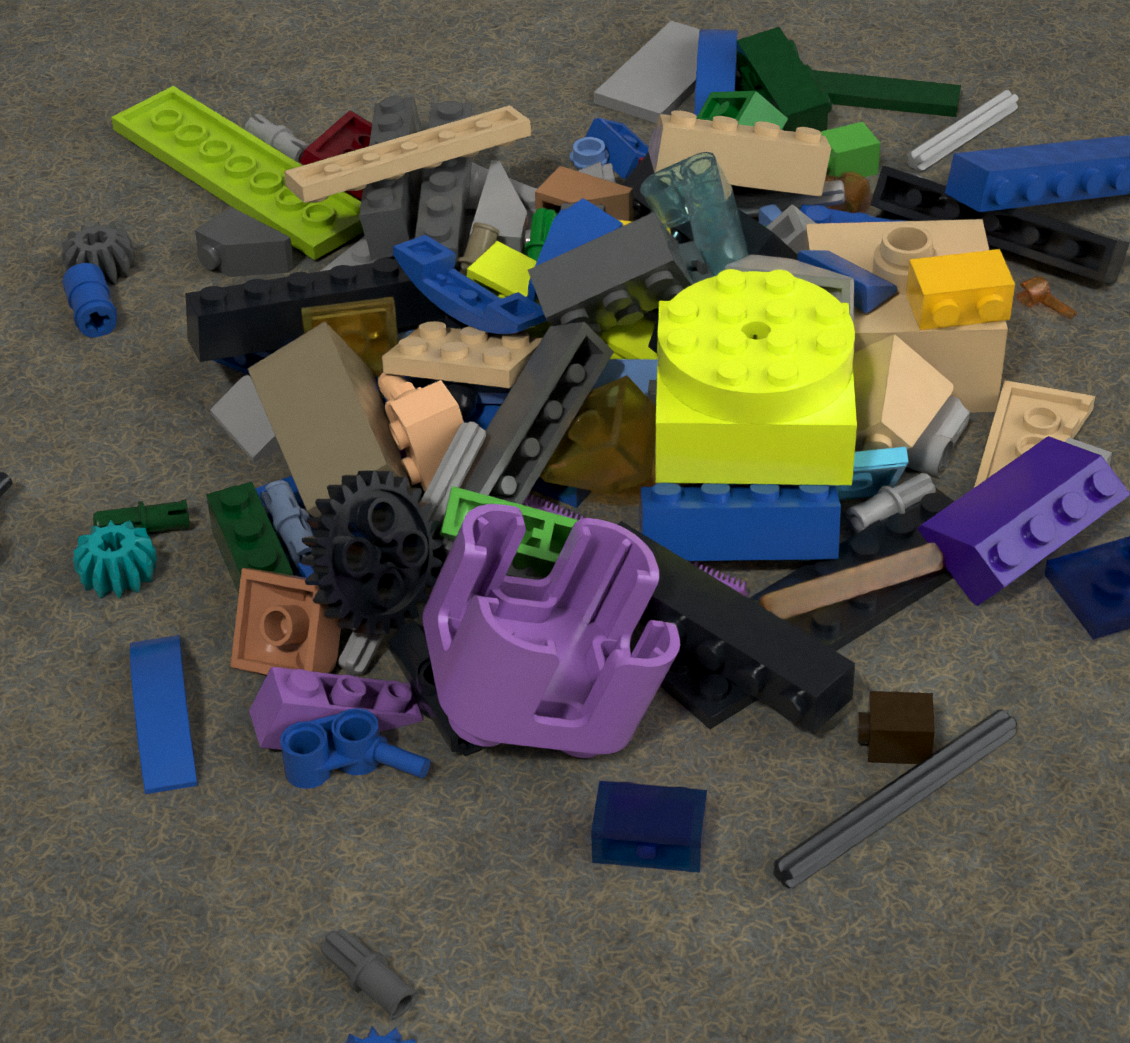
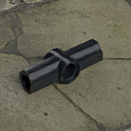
(412, 655)

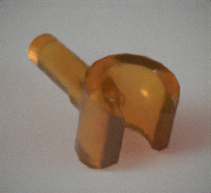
(1038, 291)

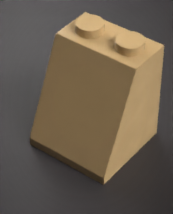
(894, 394)

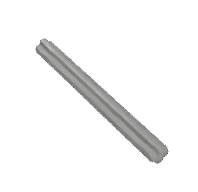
(451, 472)

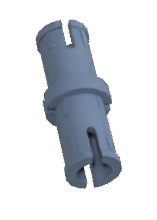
(288, 519)

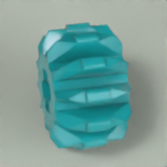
(114, 558)

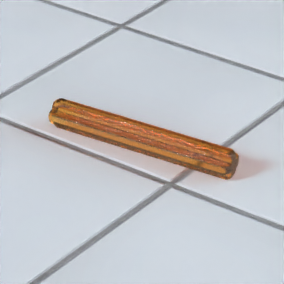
(854, 581)

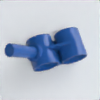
(342, 742)

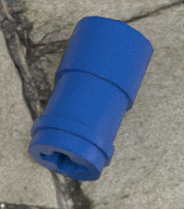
(90, 299)

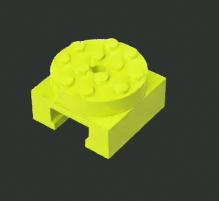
(755, 383)

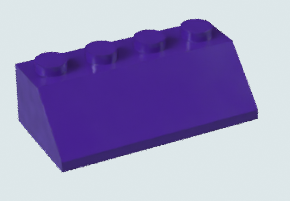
(1022, 515)

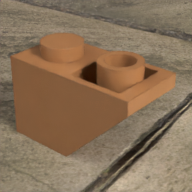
(571, 186)

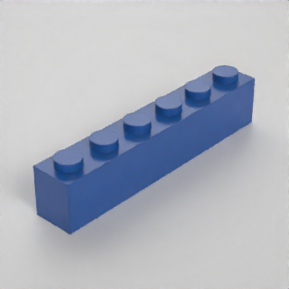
(1040, 173)

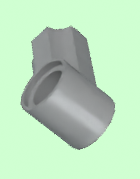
(937, 441)

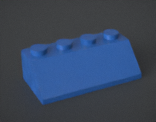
(742, 521)

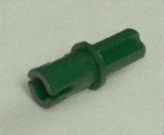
(151, 517)

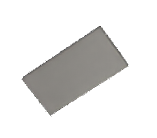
(656, 76)

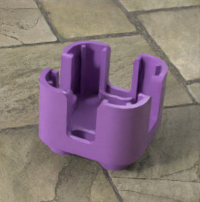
(547, 654)

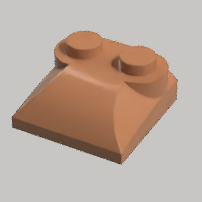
(282, 625)

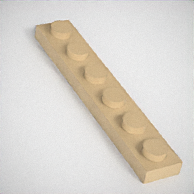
(407, 153)

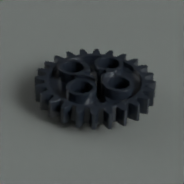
(372, 552)

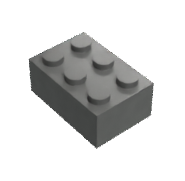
(612, 277)

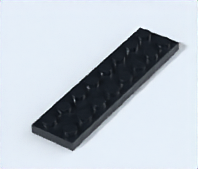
(716, 698)

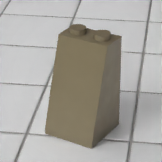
(325, 413)

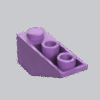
(306, 695)

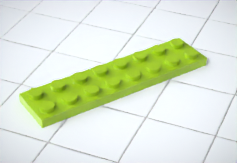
(237, 169)

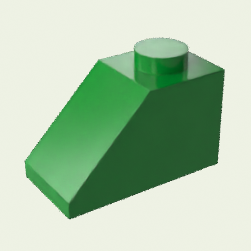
(743, 106)

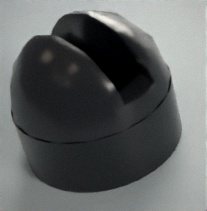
(465, 397)

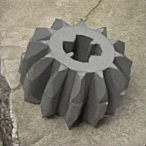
(101, 246)

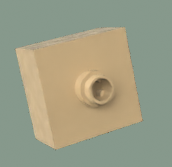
(963, 354)

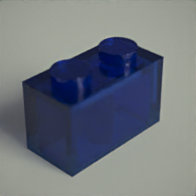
(649, 826)

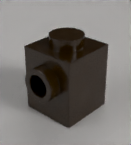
(897, 727)

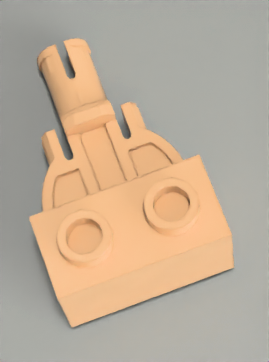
(421, 423)

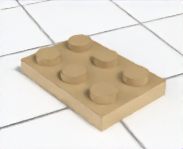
(461, 355)

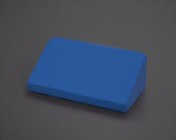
(621, 143)
(868, 288)

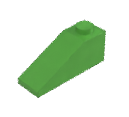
(543, 535)

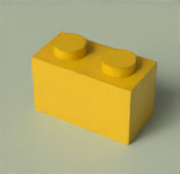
(960, 289)

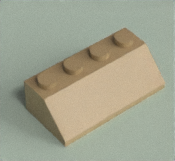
(748, 155)

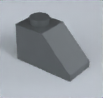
(242, 246)

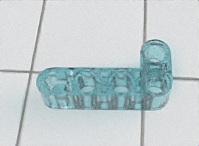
(699, 193)

